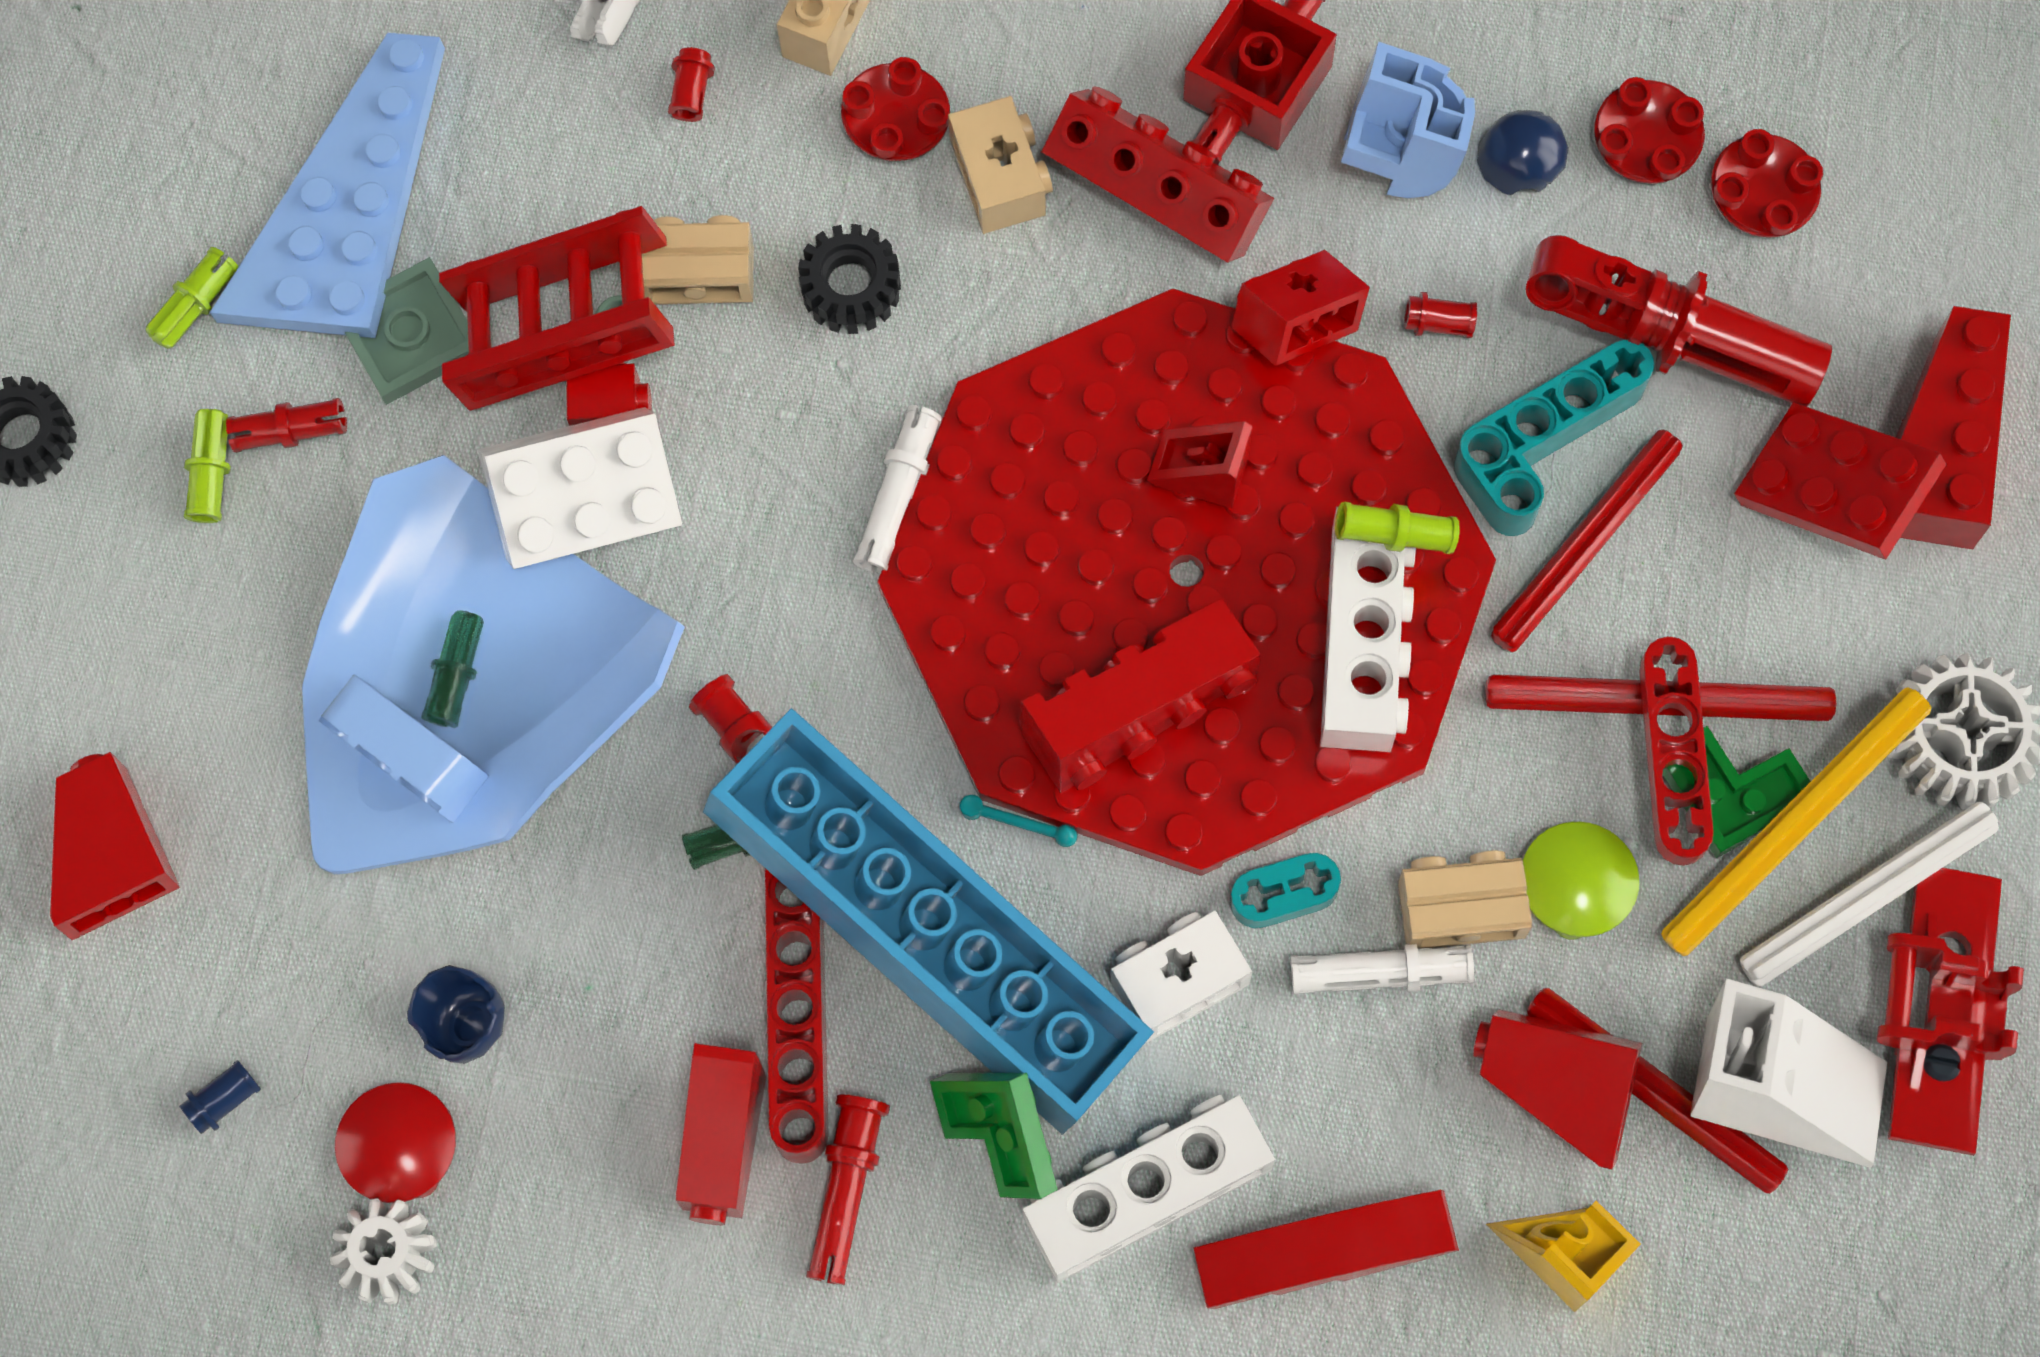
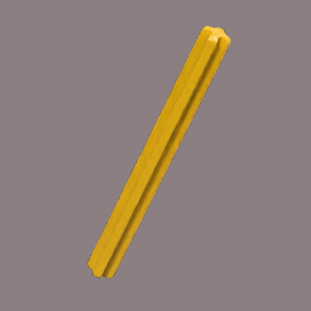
(1796, 821)

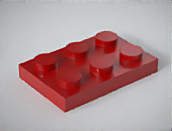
(1840, 480)

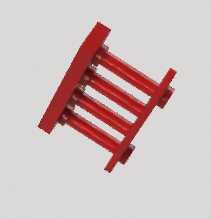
(569, 349)

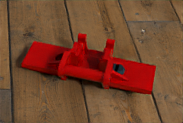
(1965, 1016)

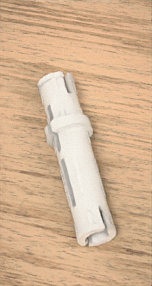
(904, 468)
(1392, 968)

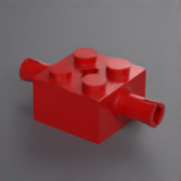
(1258, 71)

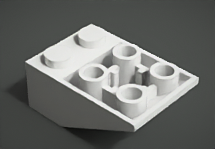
(1788, 1076)

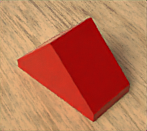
(1203, 461)

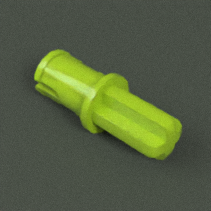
(190, 299)
(207, 467)

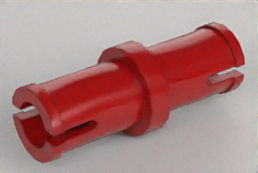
(286, 425)

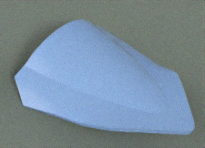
(555, 677)

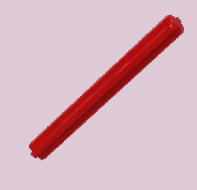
(1625, 697)

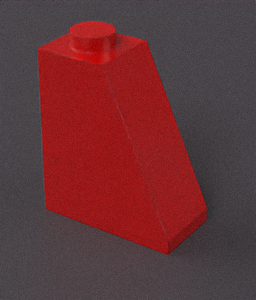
(102, 848)
(1563, 1077)
(719, 1132)

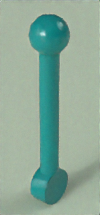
(973, 808)

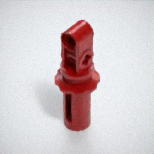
(1675, 320)

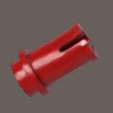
(692, 71)
(1440, 316)

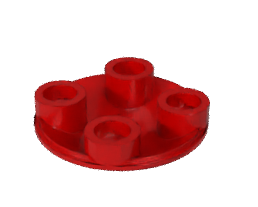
(895, 110)
(1649, 131)
(1766, 184)
(395, 1142)

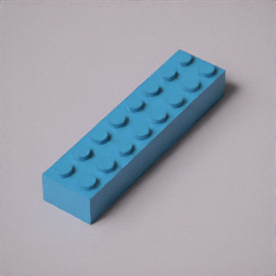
(926, 919)

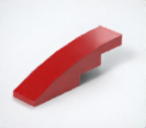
(1326, 1249)

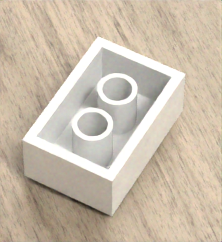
(580, 487)

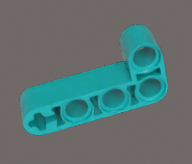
(1559, 424)

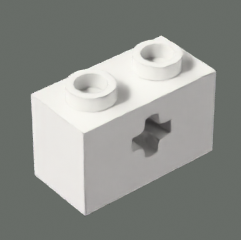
(1214, 973)

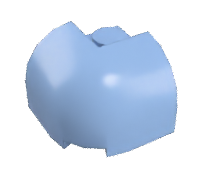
(1409, 123)

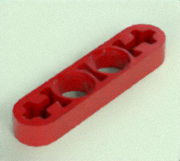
(1681, 750)

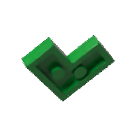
(1742, 802)
(1006, 1117)

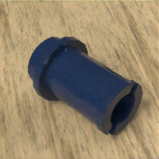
(219, 1097)

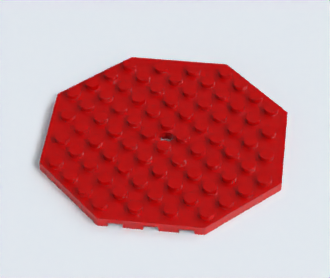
(1053, 551)

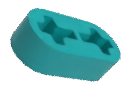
(1281, 877)

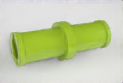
(1396, 528)

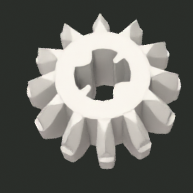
(386, 1273)

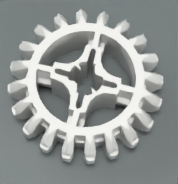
(2010, 727)

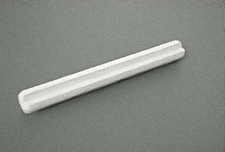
(1869, 894)

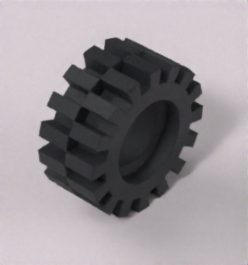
(843, 250)
(50, 440)

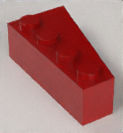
(1959, 416)
(1139, 696)

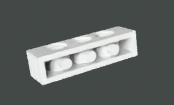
(1349, 716)
(1221, 1124)

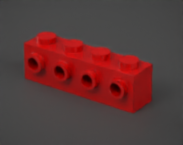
(1157, 173)

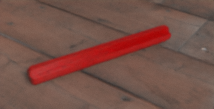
(1586, 541)
(1675, 1104)

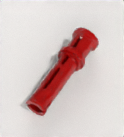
(851, 1158)

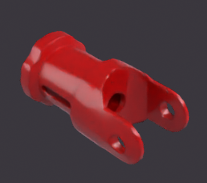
(729, 716)

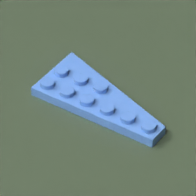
(341, 220)

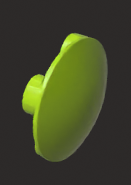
(1580, 879)

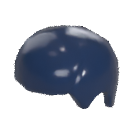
(1522, 152)
(456, 1014)

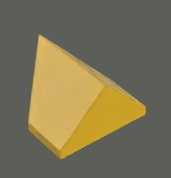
(1570, 1249)

